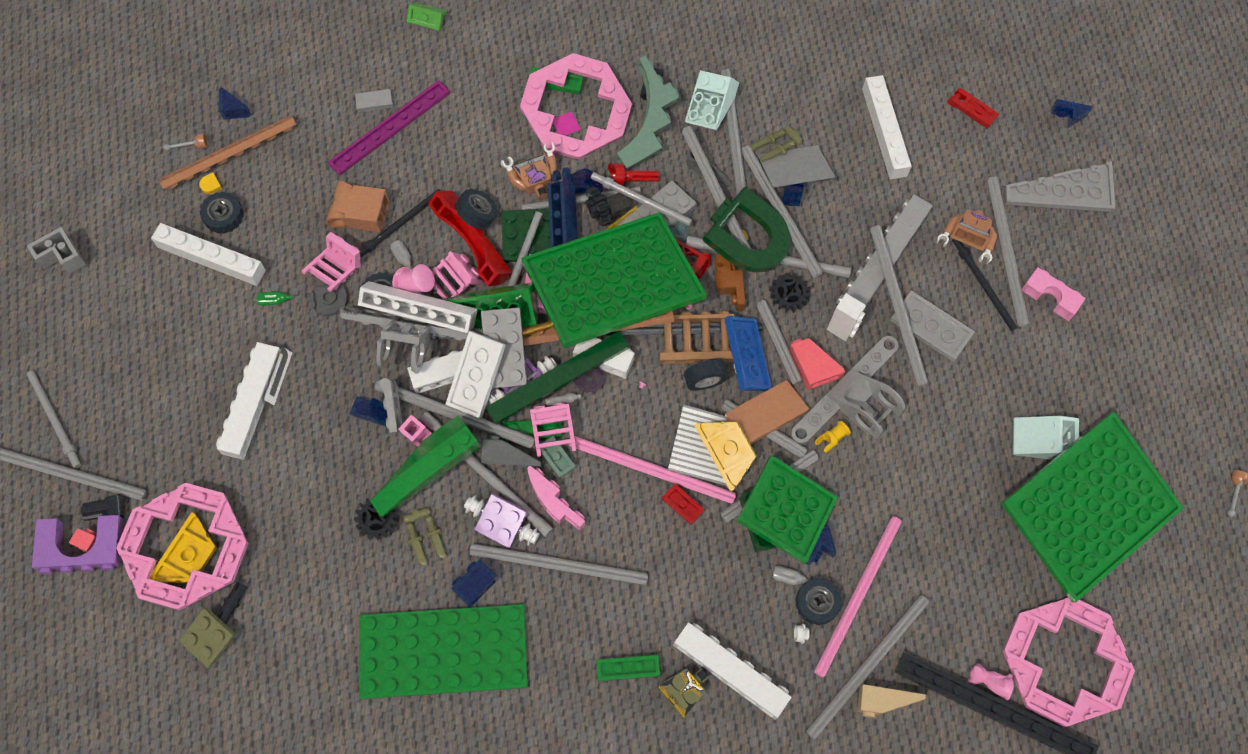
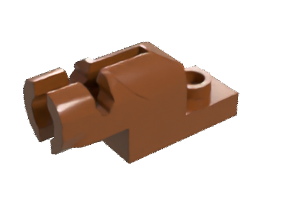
(729, 281)

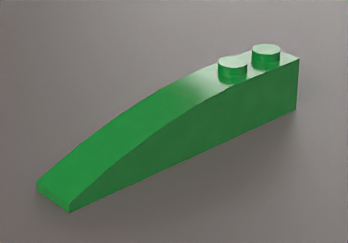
(515, 296)
(428, 462)

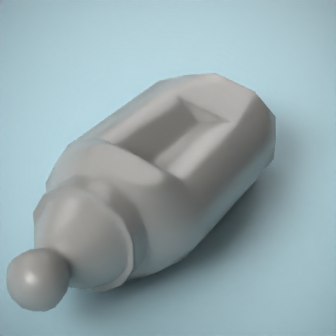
(401, 253)
(567, 398)
(788, 576)

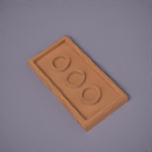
(768, 411)

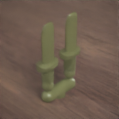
(780, 149)
(415, 540)

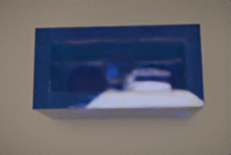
(474, 583)

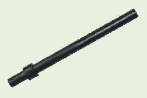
(370, 245)
(964, 253)

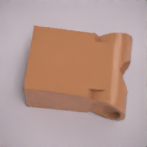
(358, 207)

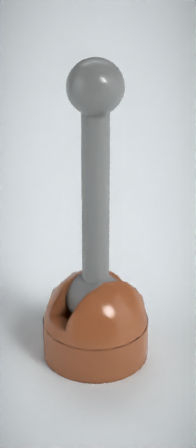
(199, 141)
(1239, 478)

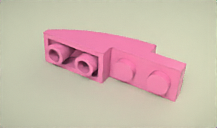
(548, 494)

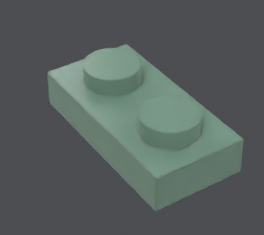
(557, 459)

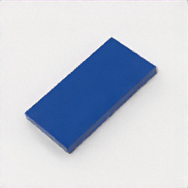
(747, 353)

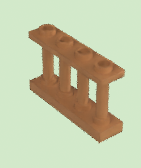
(688, 355)

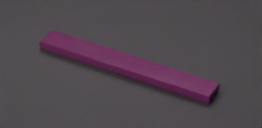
(388, 128)

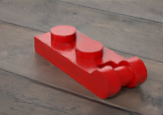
(973, 108)

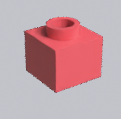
(83, 539)

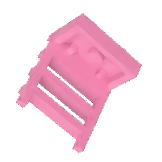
(341, 255)
(461, 271)
(545, 415)

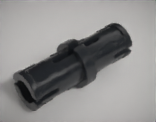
(231, 602)

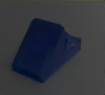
(1072, 110)
(369, 410)
(825, 544)

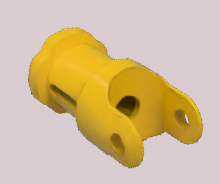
(834, 435)

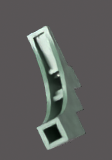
(656, 119)

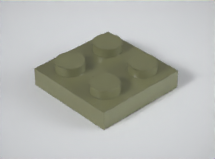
(207, 637)

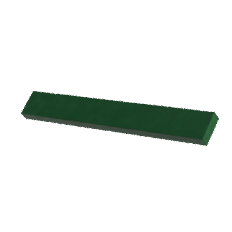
(557, 377)

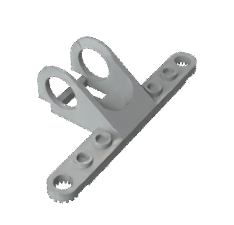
(402, 330)
(851, 396)

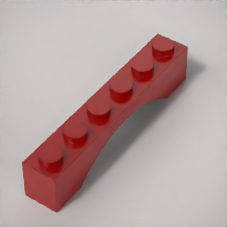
(489, 262)

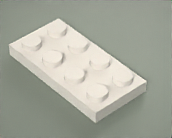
(475, 374)

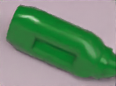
(272, 298)

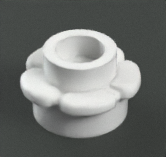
(801, 633)

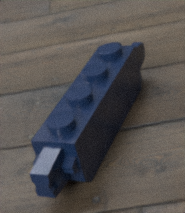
(562, 208)

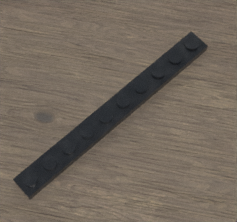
(993, 707)

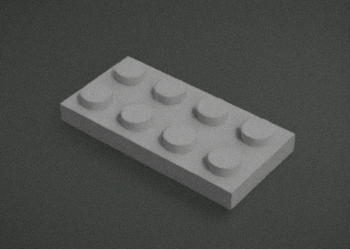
(669, 196)
(506, 327)
(935, 327)

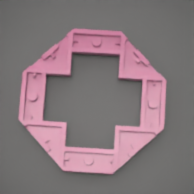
(556, 74)
(200, 584)
(1027, 674)

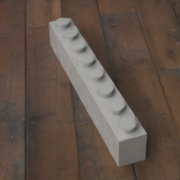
(896, 239)

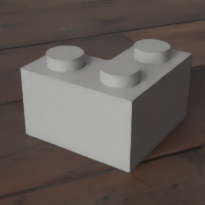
(54, 248)

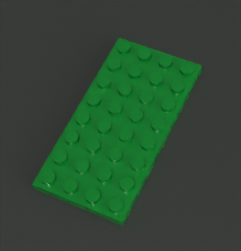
(442, 651)

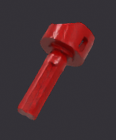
(620, 175)

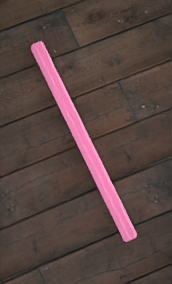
(654, 470)
(858, 596)

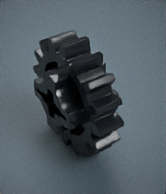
(598, 206)
(795, 298)
(371, 524)

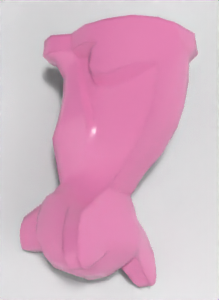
(996, 682)

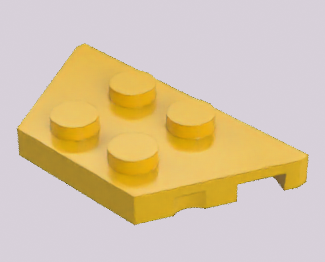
(728, 449)
(187, 552)

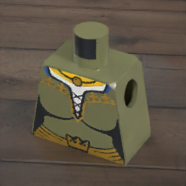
(684, 690)

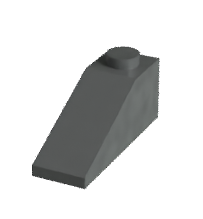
(502, 452)

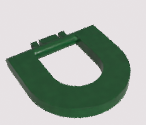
(736, 252)

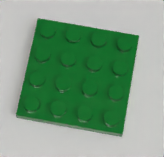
(787, 509)

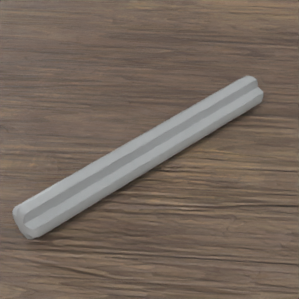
(779, 342)
(775, 436)

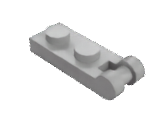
(391, 404)

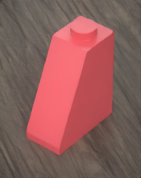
(814, 364)

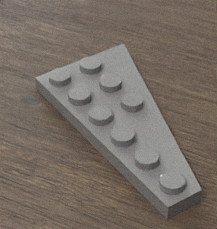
(1072, 189)

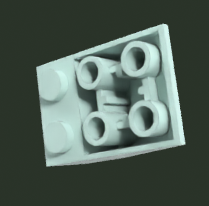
(711, 99)
(1043, 436)

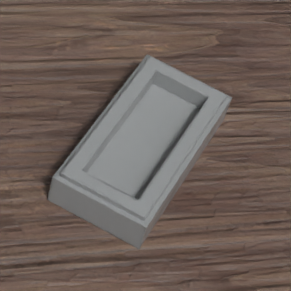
(374, 100)

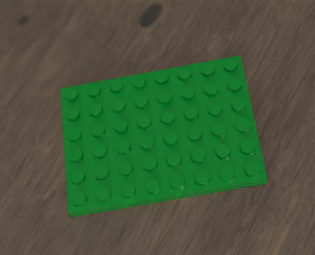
(612, 279)
(1092, 506)

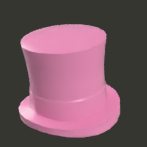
(414, 280)

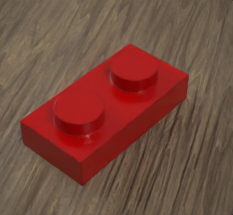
(683, 504)

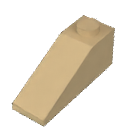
(881, 700)

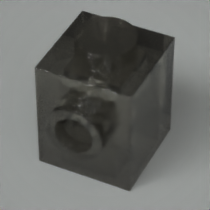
(620, 205)

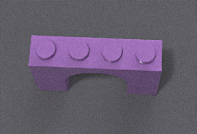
(49, 553)

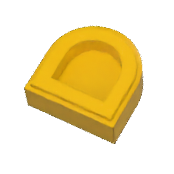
(209, 184)

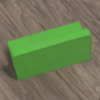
(426, 15)

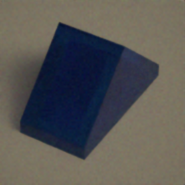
(231, 107)
(583, 181)

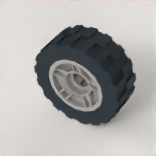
(705, 374)

